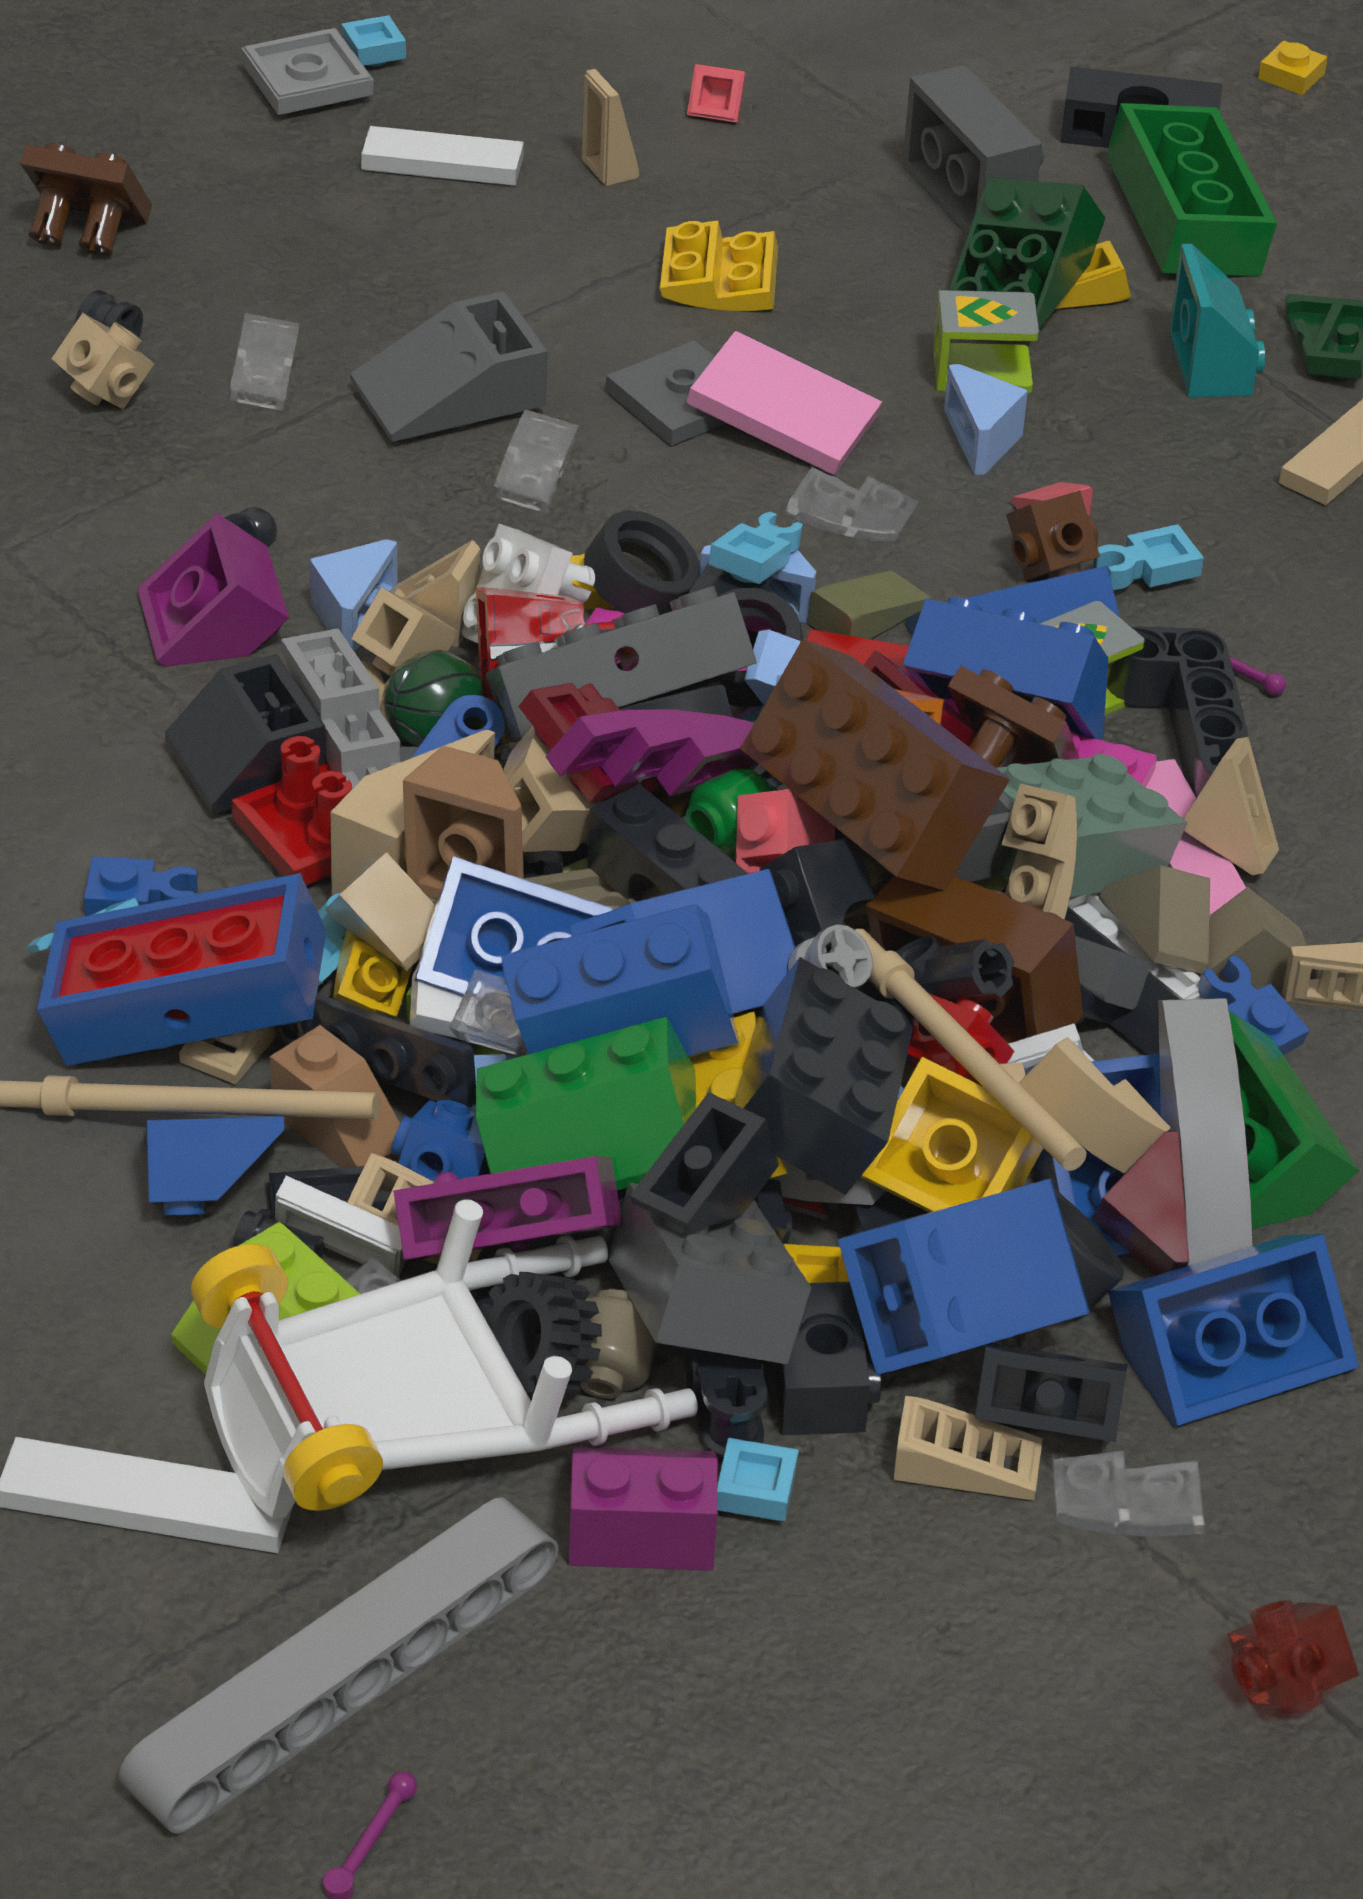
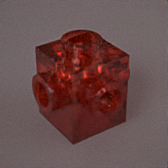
(1291, 1655)

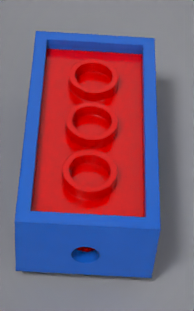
(183, 970)

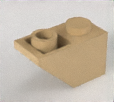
(551, 807)

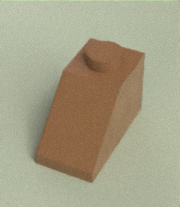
(327, 1064)

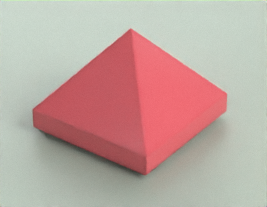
(716, 93)

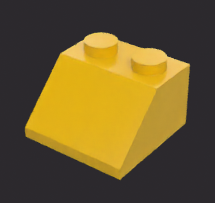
(951, 1143)

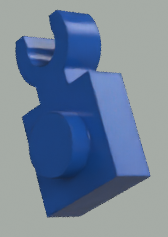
(123, 878)
(1260, 1007)

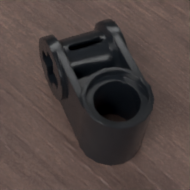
(728, 1397)

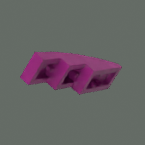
(662, 743)

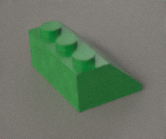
(588, 1098)
(1289, 1143)

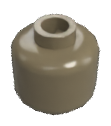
(625, 1347)

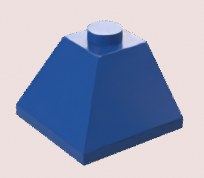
(203, 1157)

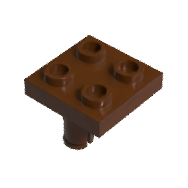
(87, 184)
(1009, 725)

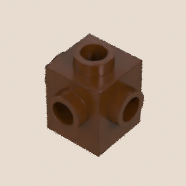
(1053, 536)

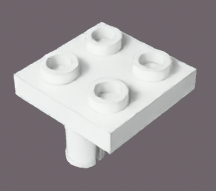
(528, 565)

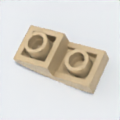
(1046, 842)
(1101, 1117)

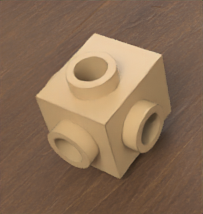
(113, 364)

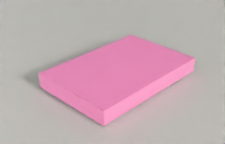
(784, 402)

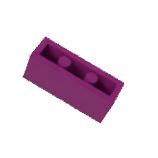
(515, 1205)

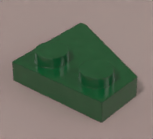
(1327, 334)

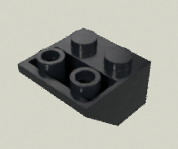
(236, 730)

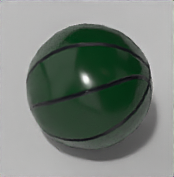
(424, 689)

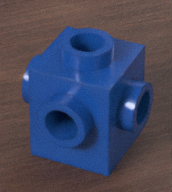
(441, 1140)

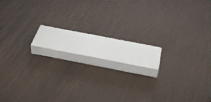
(136, 1495)

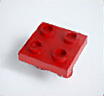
(294, 815)

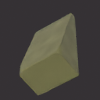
(865, 604)

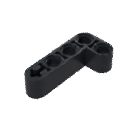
(1197, 682)

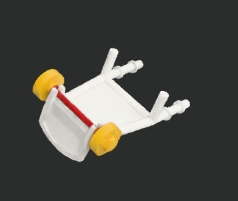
(388, 1374)

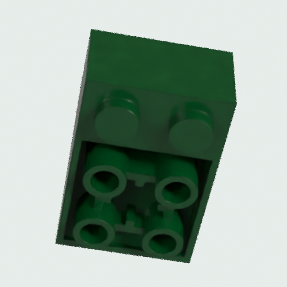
(1029, 241)

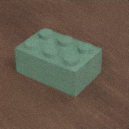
(1118, 819)

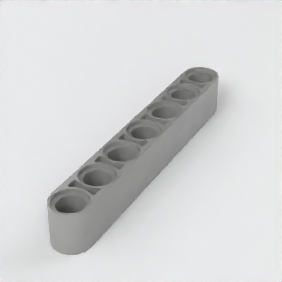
(336, 1665)

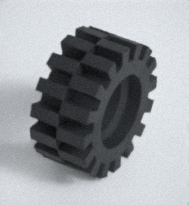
(564, 1326)

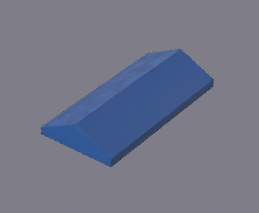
(491, 915)

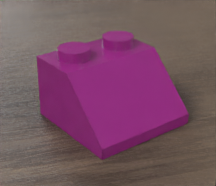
(213, 597)
(643, 1508)

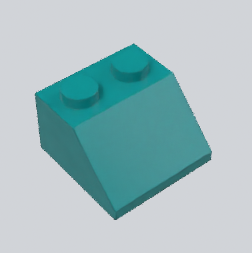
(1212, 331)

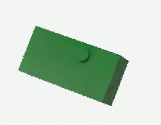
(1190, 187)

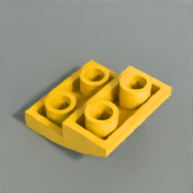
(719, 271)

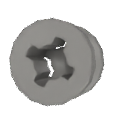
(840, 950)

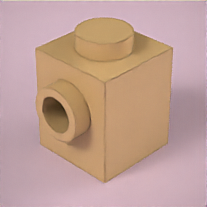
(399, 630)

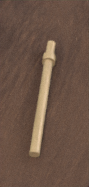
(895, 979)
(66, 1096)

